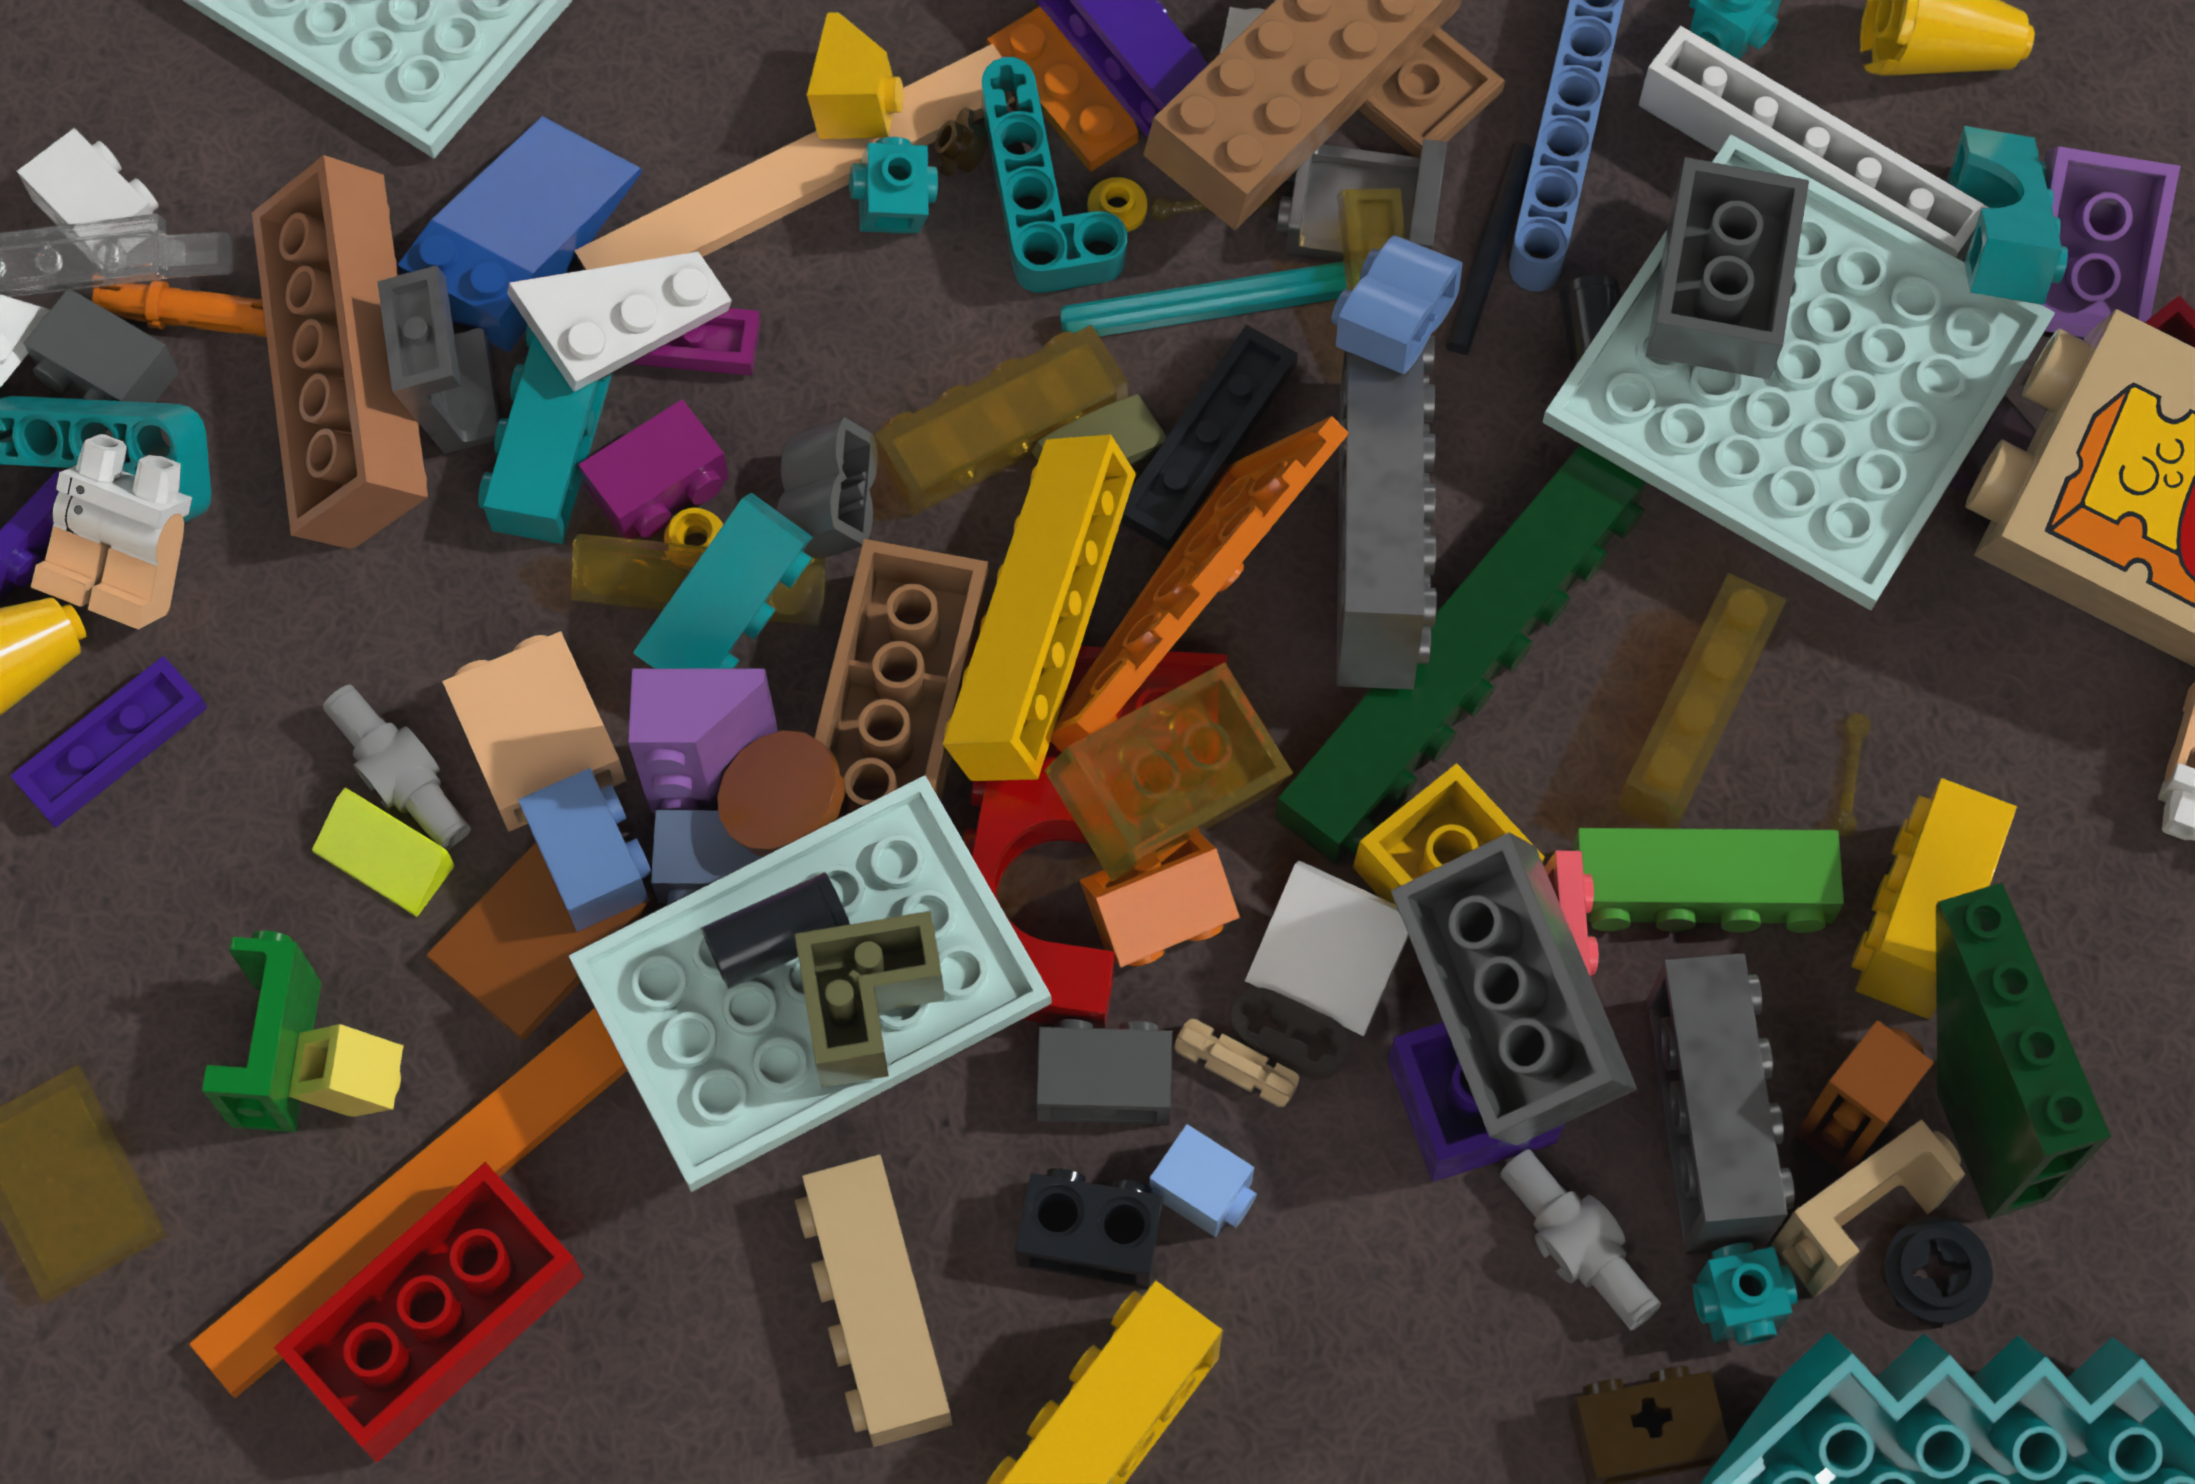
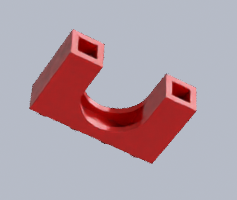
(1010, 822)

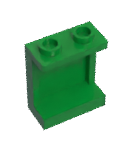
(286, 1006)

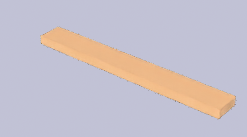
(787, 176)

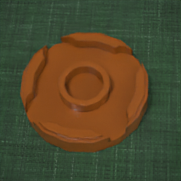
(779, 791)

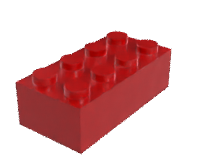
(430, 1312)

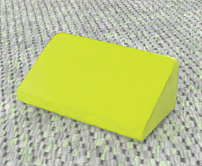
(382, 852)

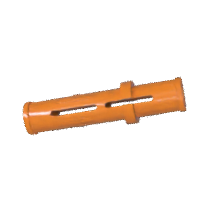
(166, 305)

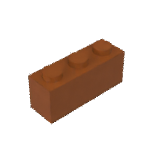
(1863, 1096)

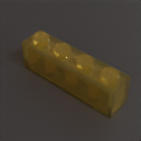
(998, 419)
(1700, 704)

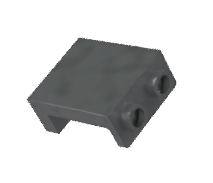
(1313, 214)
(433, 372)

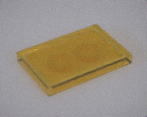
(69, 1187)

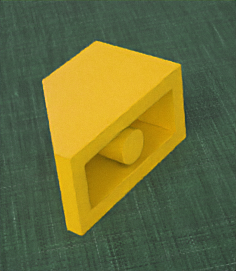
(852, 84)

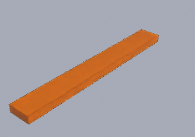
(494, 1132)

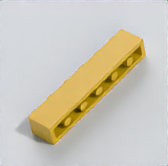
(1039, 609)

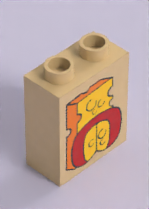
(2107, 483)

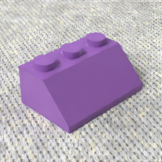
(691, 728)

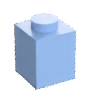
(1204, 1182)

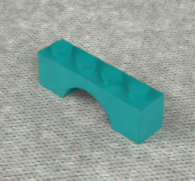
(2017, 237)

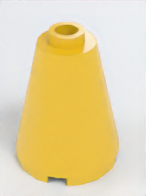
(1944, 36)
(34, 645)

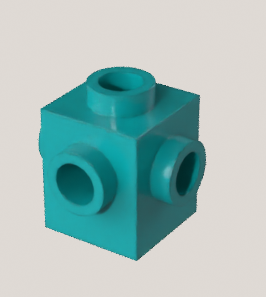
(1735, 23)
(893, 186)
(1729, 1309)

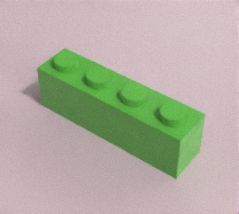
(1712, 877)

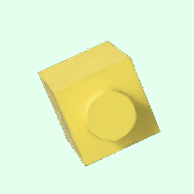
(346, 1071)

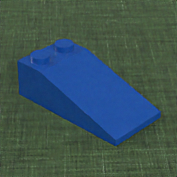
(520, 224)

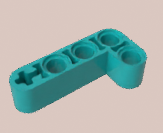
(1034, 177)
(131, 422)

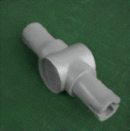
(396, 767)
(1580, 1239)

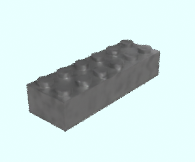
(1385, 523)

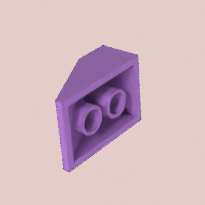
(2114, 231)

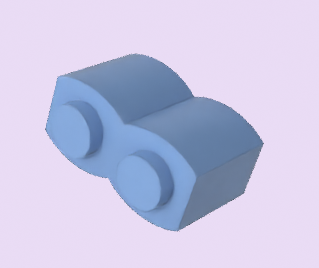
(1396, 303)

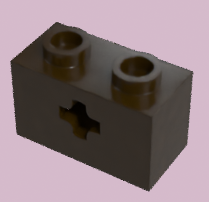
(1618, 1454)

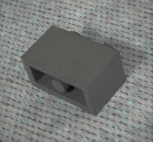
(98, 354)
(1104, 1073)

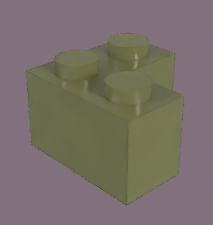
(853, 976)

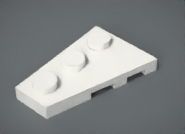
(617, 312)

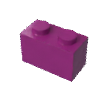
(655, 472)

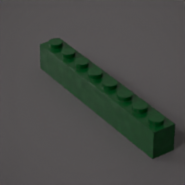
(1473, 637)

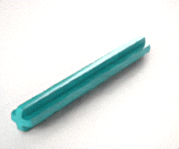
(1206, 300)

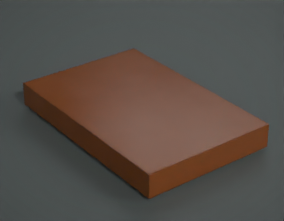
(518, 945)

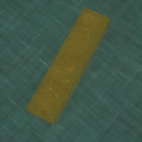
(652, 571)

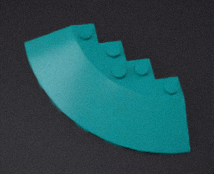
(1940, 1426)

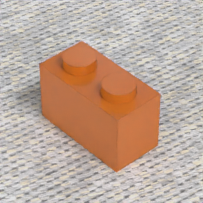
(1161, 903)

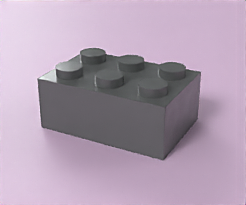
(1727, 268)

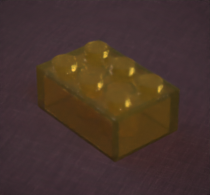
(1168, 771)

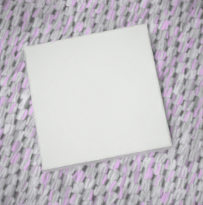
(1330, 947)

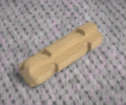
(1236, 1062)

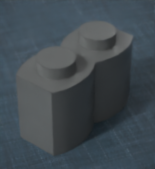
(828, 485)

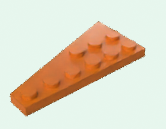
(1199, 565)

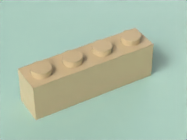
(876, 1302)

